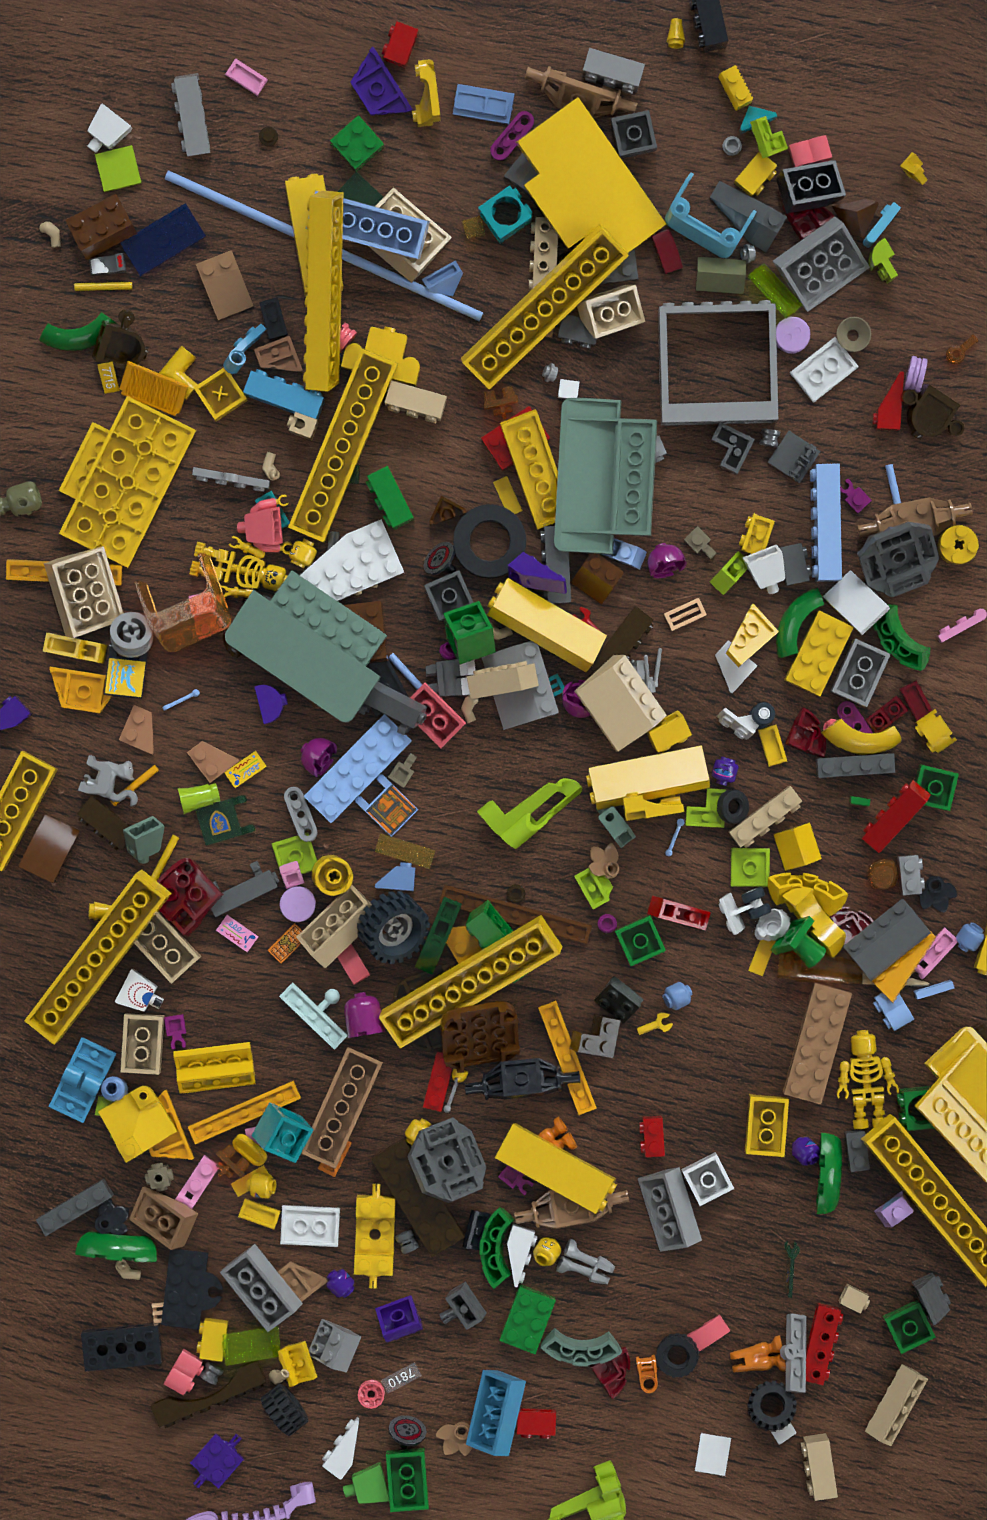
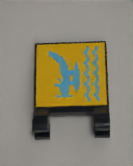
(125, 675)

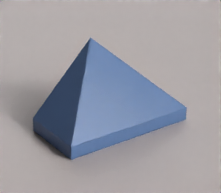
(444, 280)

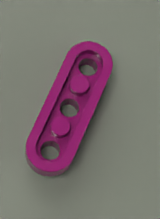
(516, 128)
(853, 717)

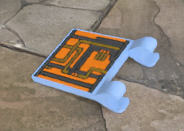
(389, 808)

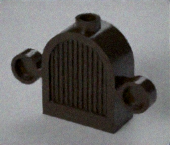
(119, 343)
(931, 412)

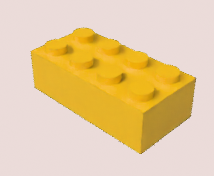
(818, 653)

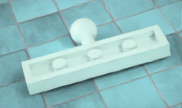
(314, 1014)

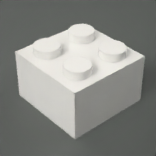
(707, 1179)

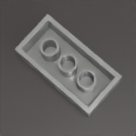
(261, 1287)

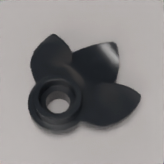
(937, 897)
(114, 1218)

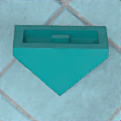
(755, 113)

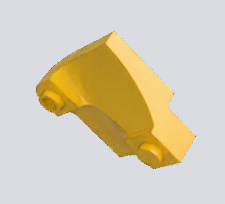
(428, 109)
(636, 807)
(137, 1122)

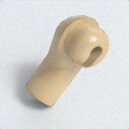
(268, 467)
(501, 633)
(467, 707)
(278, 1376)

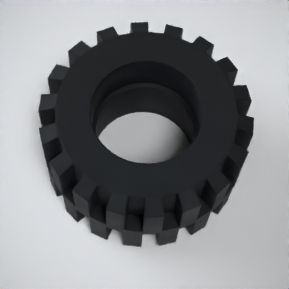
(284, 1409)
(764, 1421)

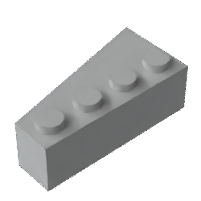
(191, 114)

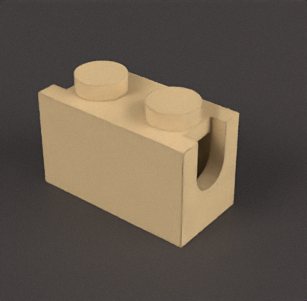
(302, 426)

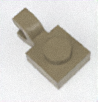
(699, 541)
(402, 773)

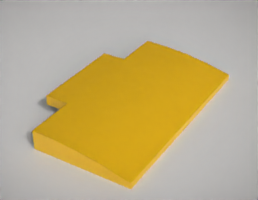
(585, 181)
(122, 479)

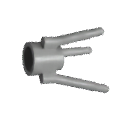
(650, 683)

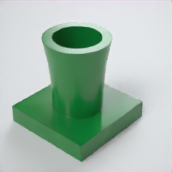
(798, 941)

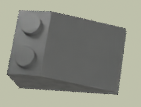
(931, 1297)

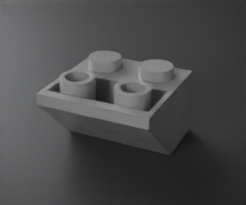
(334, 1345)

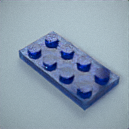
(163, 239)

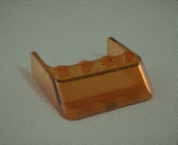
(191, 619)

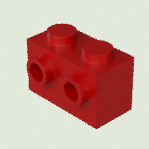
(653, 1136)

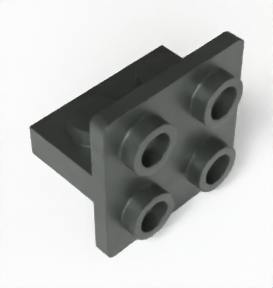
(619, 1000)

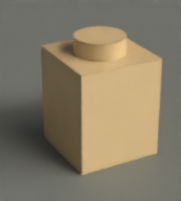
(854, 1298)

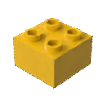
(220, 394)

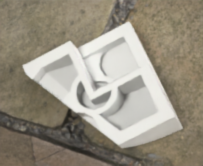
(733, 675)

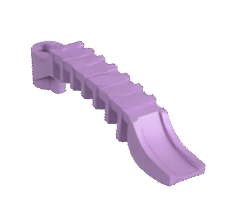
(301, 1495)

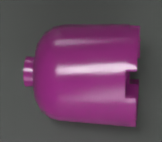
(363, 1015)

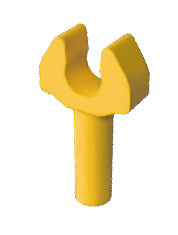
(656, 1024)

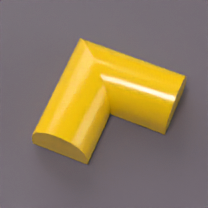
(177, 367)

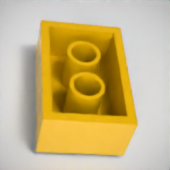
(766, 1125)

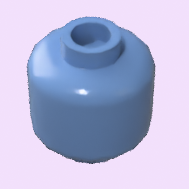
(970, 937)
(677, 996)
(114, 1088)

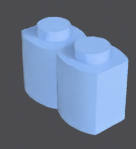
(896, 1013)

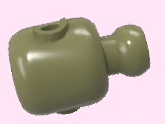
(21, 499)

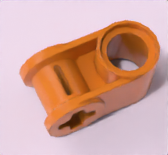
(647, 1372)

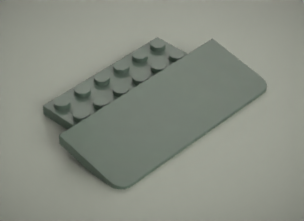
(603, 476)
(310, 645)

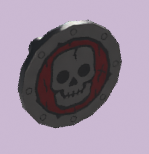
(440, 559)
(407, 1431)

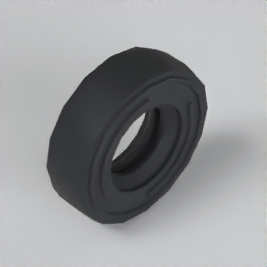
(743, 806)

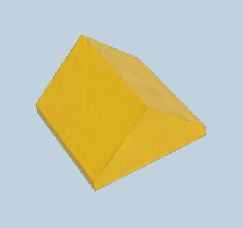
(797, 846)

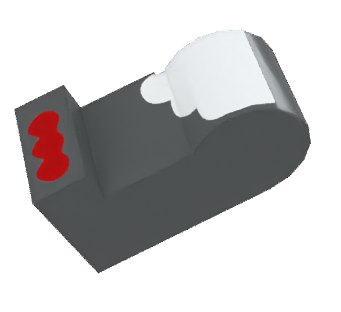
(107, 265)

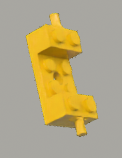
(374, 1256)

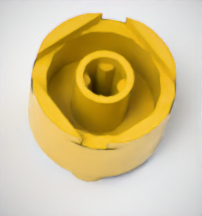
(947, 542)
(935, 731)
(327, 865)

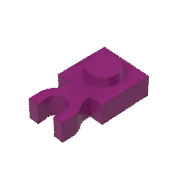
(856, 497)
(176, 1027)
(513, 1177)

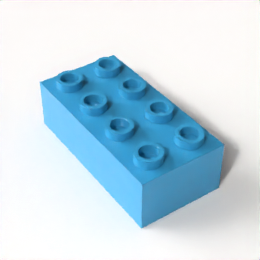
(282, 395)
(495, 1412)

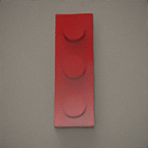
(437, 1084)

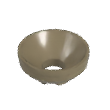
(860, 327)

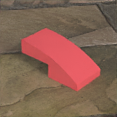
(353, 964)
(709, 1332)

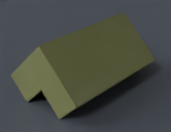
(720, 275)

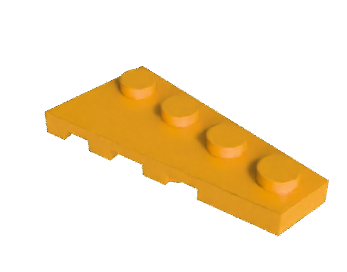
(895, 977)

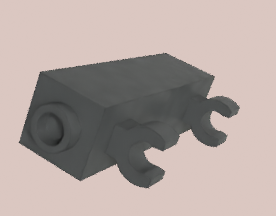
(396, 706)
(246, 891)

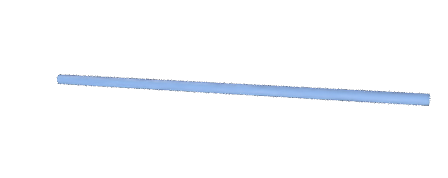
(346, 256)

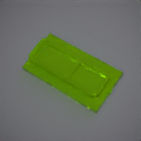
(775, 290)
(250, 1345)

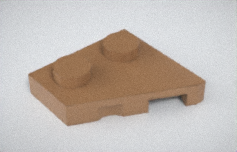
(301, 1280)

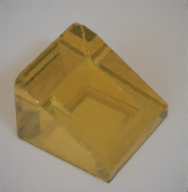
(473, 227)

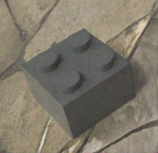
(633, 134)
(447, 594)

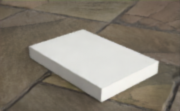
(824, 369)
(856, 602)
(310, 1225)

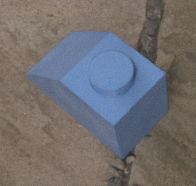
(399, 878)

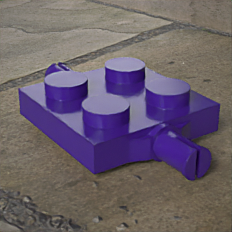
(217, 1460)

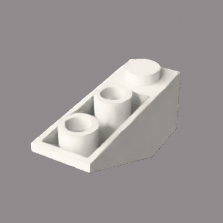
(518, 1245)
(341, 1457)

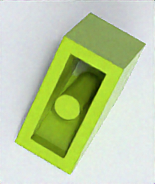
(729, 573)

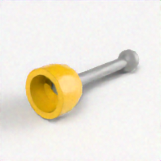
(458, 1078)

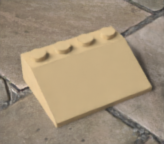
(434, 242)
(84, 591)
(620, 702)

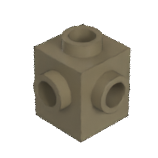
(164, 1171)

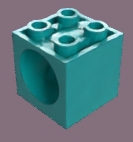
(503, 231)
(282, 1132)

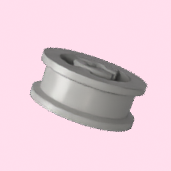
(132, 645)

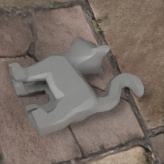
(105, 780)

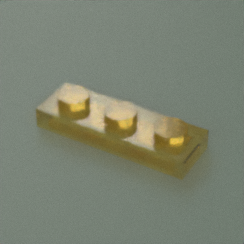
(405, 850)

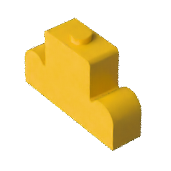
(388, 345)

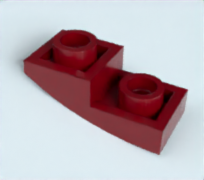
(667, 251)
(886, 714)

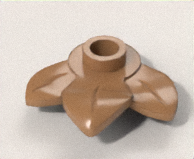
(602, 860)
(453, 1439)

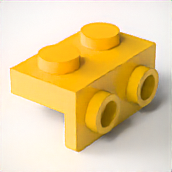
(757, 534)
(298, 1363)

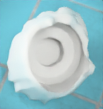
(772, 925)

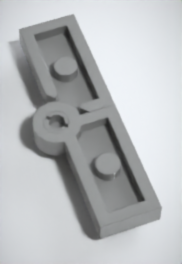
(238, 480)
(795, 1353)

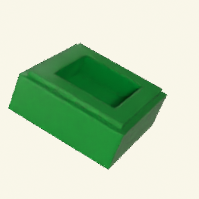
(859, 801)

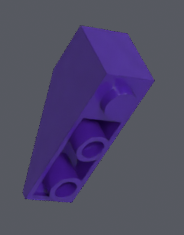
(532, 574)
(12, 713)

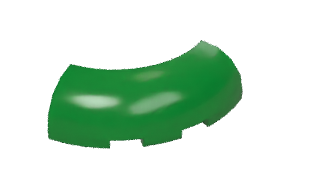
(73, 339)
(792, 619)
(898, 642)
(830, 1173)
(117, 1247)
(492, 1247)

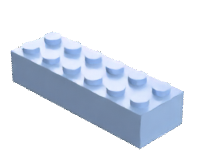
(383, 229)
(827, 522)
(357, 768)

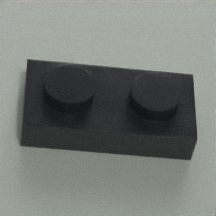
(273, 318)
(475, 1229)

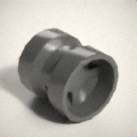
(406, 1237)

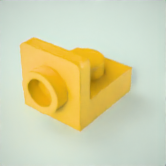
(913, 168)

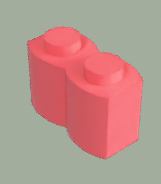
(810, 151)
(183, 1372)

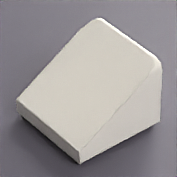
(568, 389)
(784, 1434)

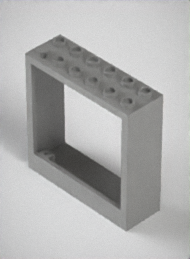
(716, 412)

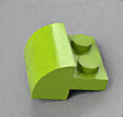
(880, 258)

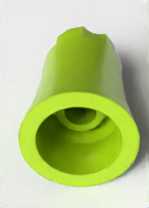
(198, 797)

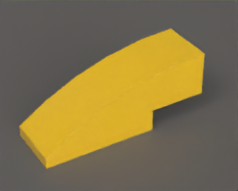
(75, 648)

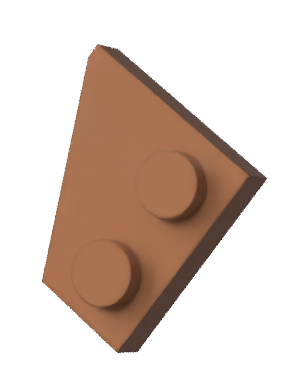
(279, 356)
(139, 730)
(211, 760)

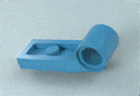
(241, 346)

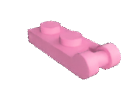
(962, 624)
(941, 946)
(198, 1181)

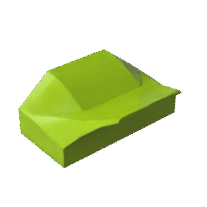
(594, 887)

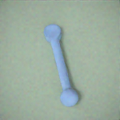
(195, 693)
(680, 822)

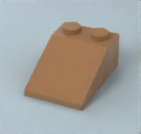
(224, 285)
(163, 1218)

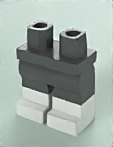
(447, 680)

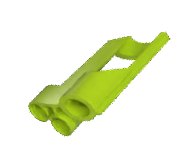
(518, 823)
(602, 1502)

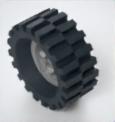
(400, 937)

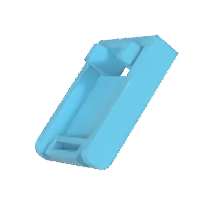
(888, 214)

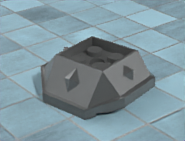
(899, 558)
(463, 1160)

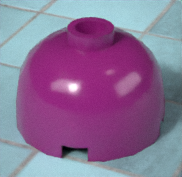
(664, 560)
(572, 702)
(317, 755)

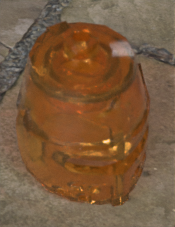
(882, 874)

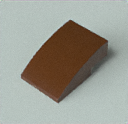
(49, 848)

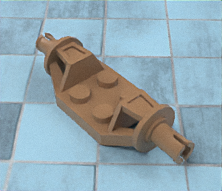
(588, 94)
(917, 511)
(564, 1212)

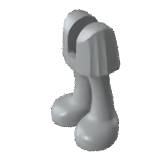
(594, 1276)

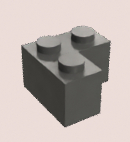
(736, 445)

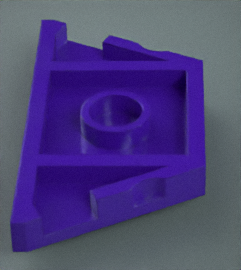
(378, 88)

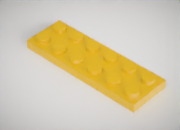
(533, 465)

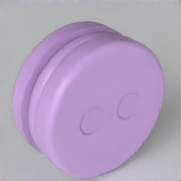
(792, 335)
(915, 374)
(297, 904)

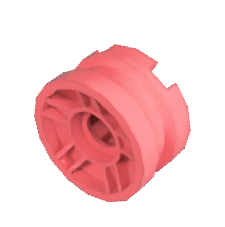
(346, 336)
(377, 1388)

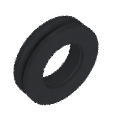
(480, 515)

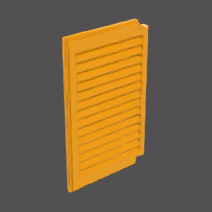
(153, 389)

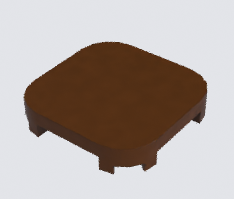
(479, 1035)

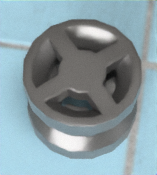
(769, 437)
(211, 1373)

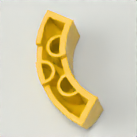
(858, 742)
(828, 895)
(823, 930)

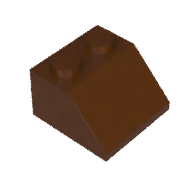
(597, 577)

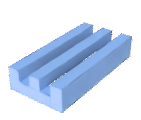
(933, 989)

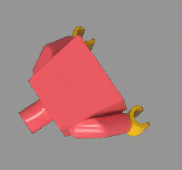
(264, 526)

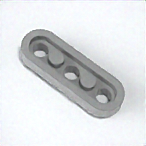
(297, 806)

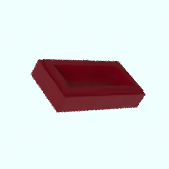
(915, 700)

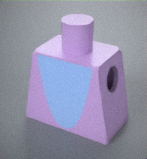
(895, 1209)

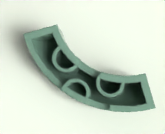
(581, 1351)

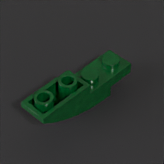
(438, 935)

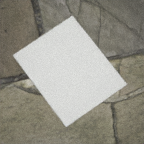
(713, 1454)

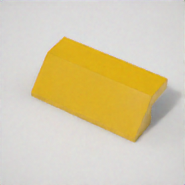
(214, 1067)

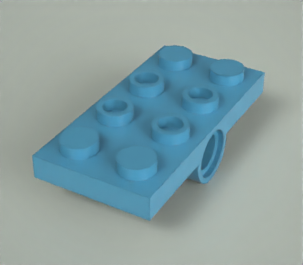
(82, 1079)

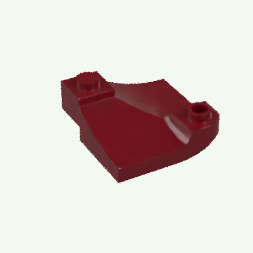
(191, 895)

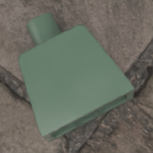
(616, 826)
(144, 839)

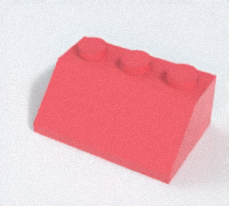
(441, 719)

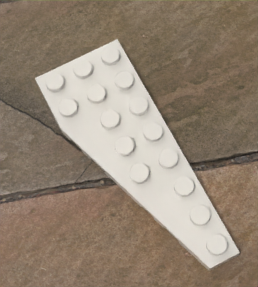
(355, 563)

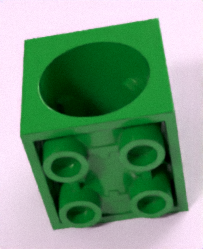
(469, 632)
(904, 1099)

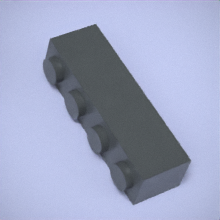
(558, 562)
(855, 765)
(74, 1207)

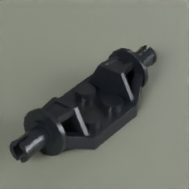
(522, 1080)

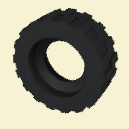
(687, 1344)

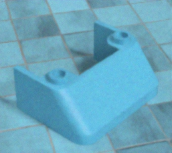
(718, 243)

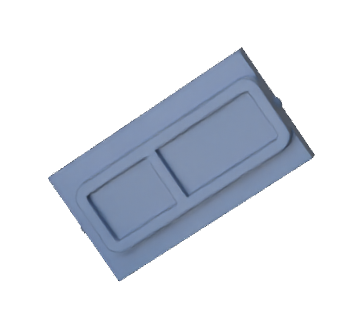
(483, 104)

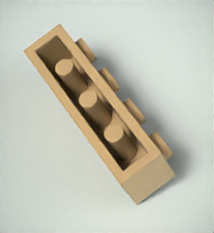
(544, 250)
(766, 815)
(896, 1405)

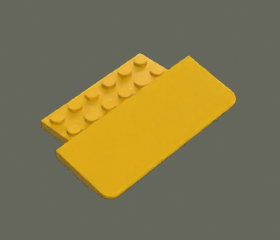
(959, 1097)

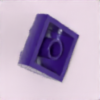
(270, 703)
(399, 1319)

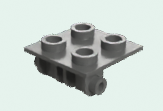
(794, 456)

